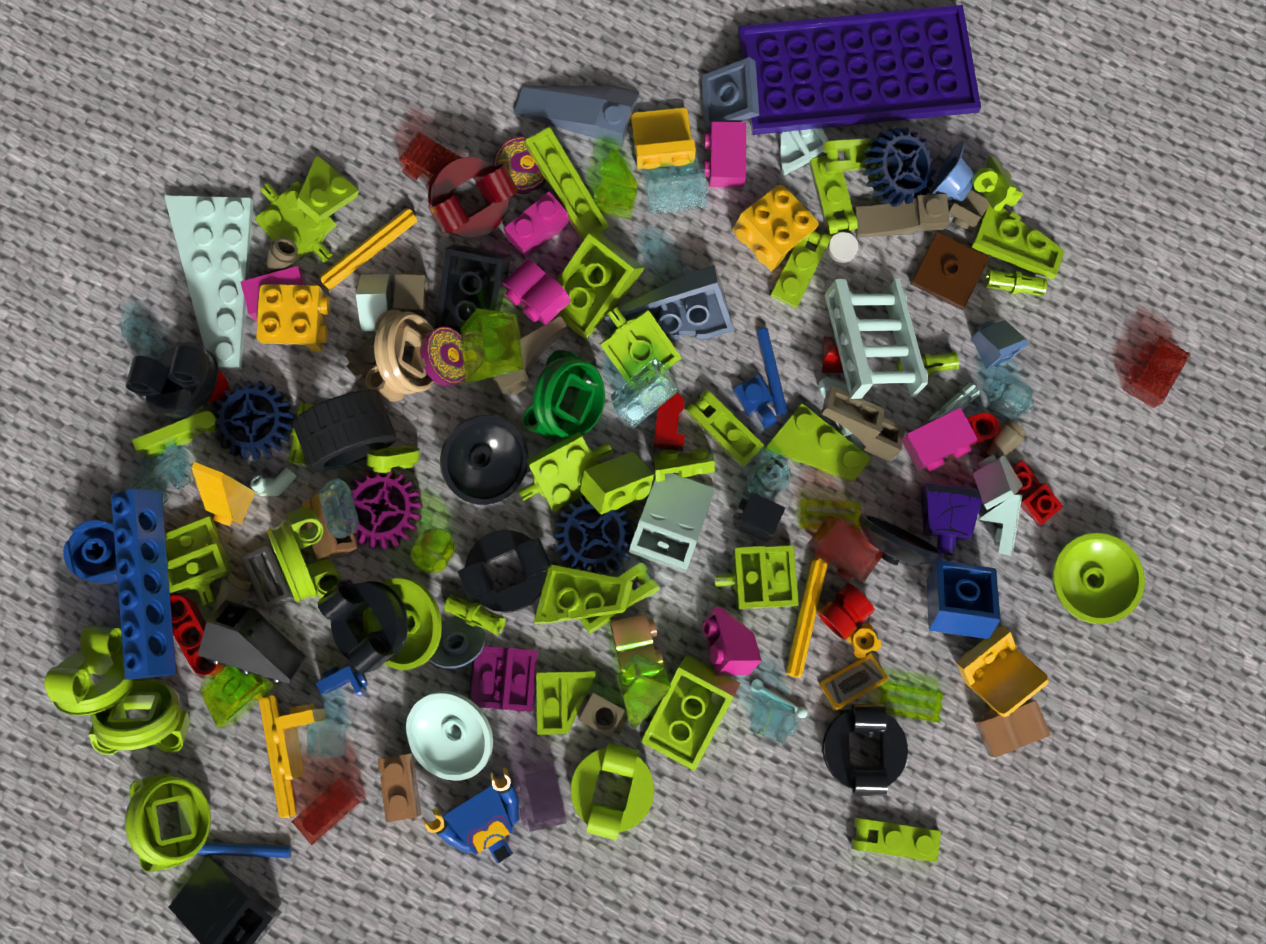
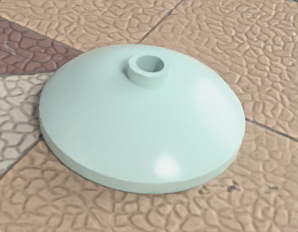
(439, 743)

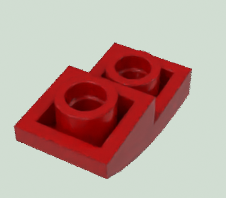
(1037, 497)

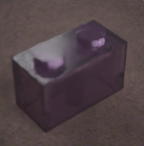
(540, 795)

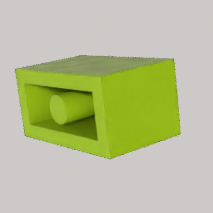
(616, 482)

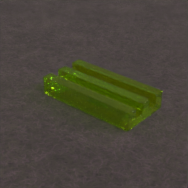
(804, 514)
(936, 706)

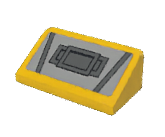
(853, 681)

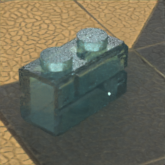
(644, 393)

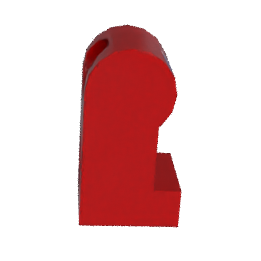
(667, 424)

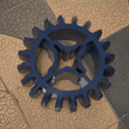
(906, 168)
(248, 398)
(579, 556)

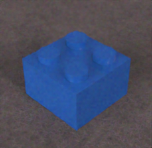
(963, 599)

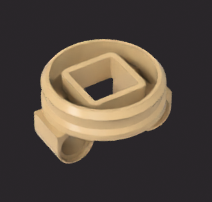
(392, 375)

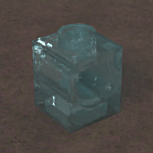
(773, 719)

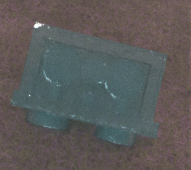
(676, 189)

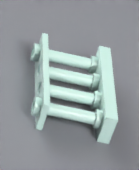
(854, 351)

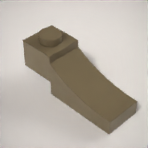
(924, 214)
(532, 347)
(865, 421)

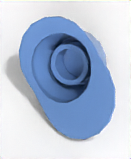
(954, 176)

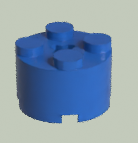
(83, 549)

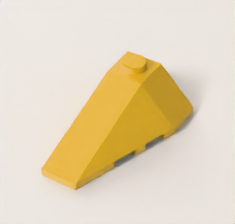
(222, 494)

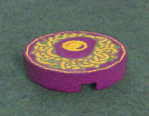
(520, 165)
(443, 356)

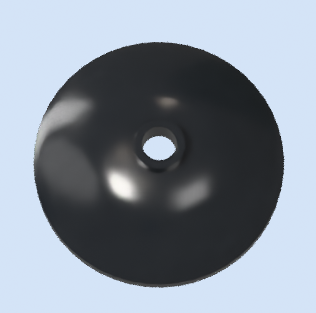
(501, 465)
(898, 543)

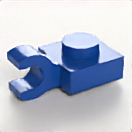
(754, 398)

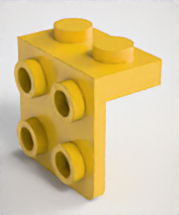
(662, 138)
(774, 226)
(293, 315)
(1001, 673)
(286, 735)

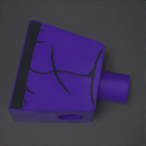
(949, 514)

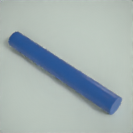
(772, 371)
(244, 849)

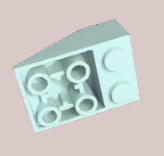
(672, 521)

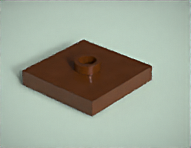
(950, 271)

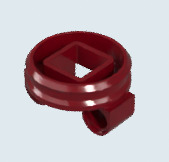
(494, 184)

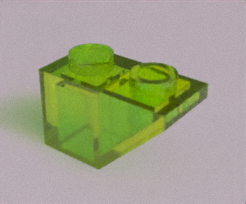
(618, 188)
(642, 687)

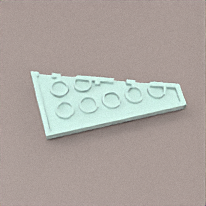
(215, 256)

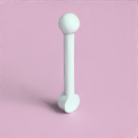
(757, 686)

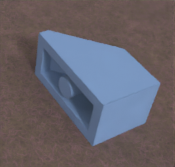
(998, 342)

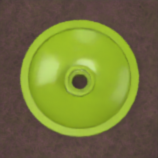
(1117, 576)
(423, 635)

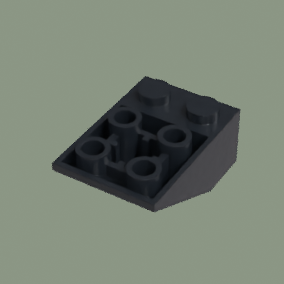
(250, 643)
(222, 907)

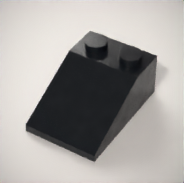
(468, 282)

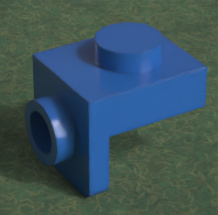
(337, 678)

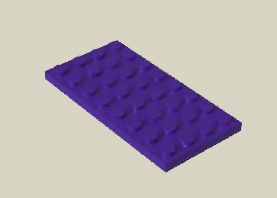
(861, 69)

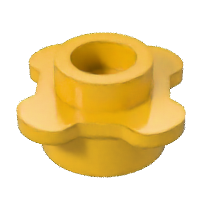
(872, 642)

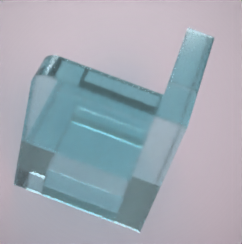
(326, 740)

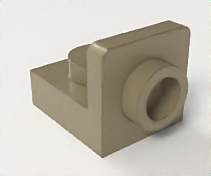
(362, 359)

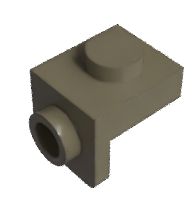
(969, 210)

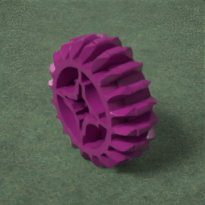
(385, 495)

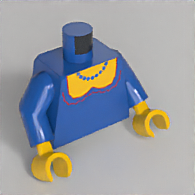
(481, 820)

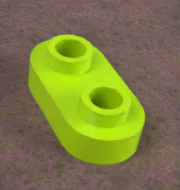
(397, 456)

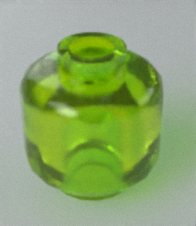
(433, 550)

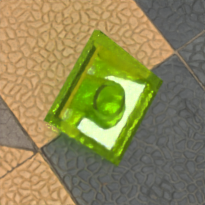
(491, 345)
(234, 695)

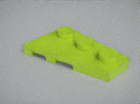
(1012, 241)
(817, 444)

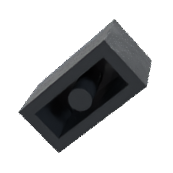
(758, 516)

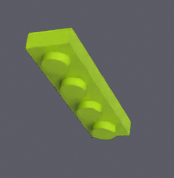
(565, 183)

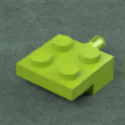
(195, 558)
(762, 577)

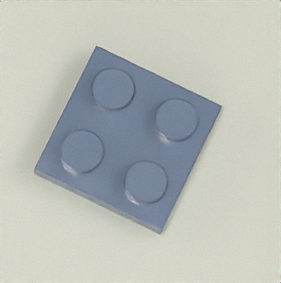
(730, 93)

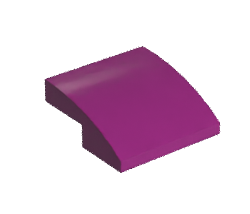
(503, 679)

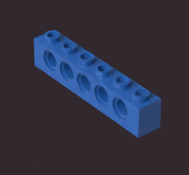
(143, 584)

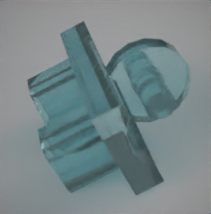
(161, 472)

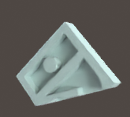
(800, 147)

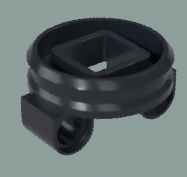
(182, 365)
(477, 579)
(343, 606)
(893, 749)

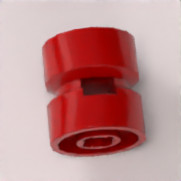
(846, 611)

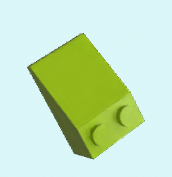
(596, 282)
(690, 712)

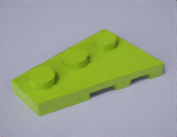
(579, 595)

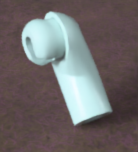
(272, 486)

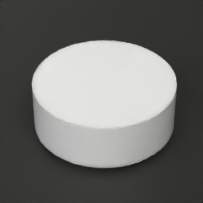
(843, 247)

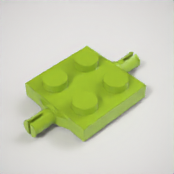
(288, 221)
(637, 343)
(560, 470)

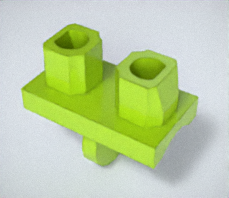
(996, 184)

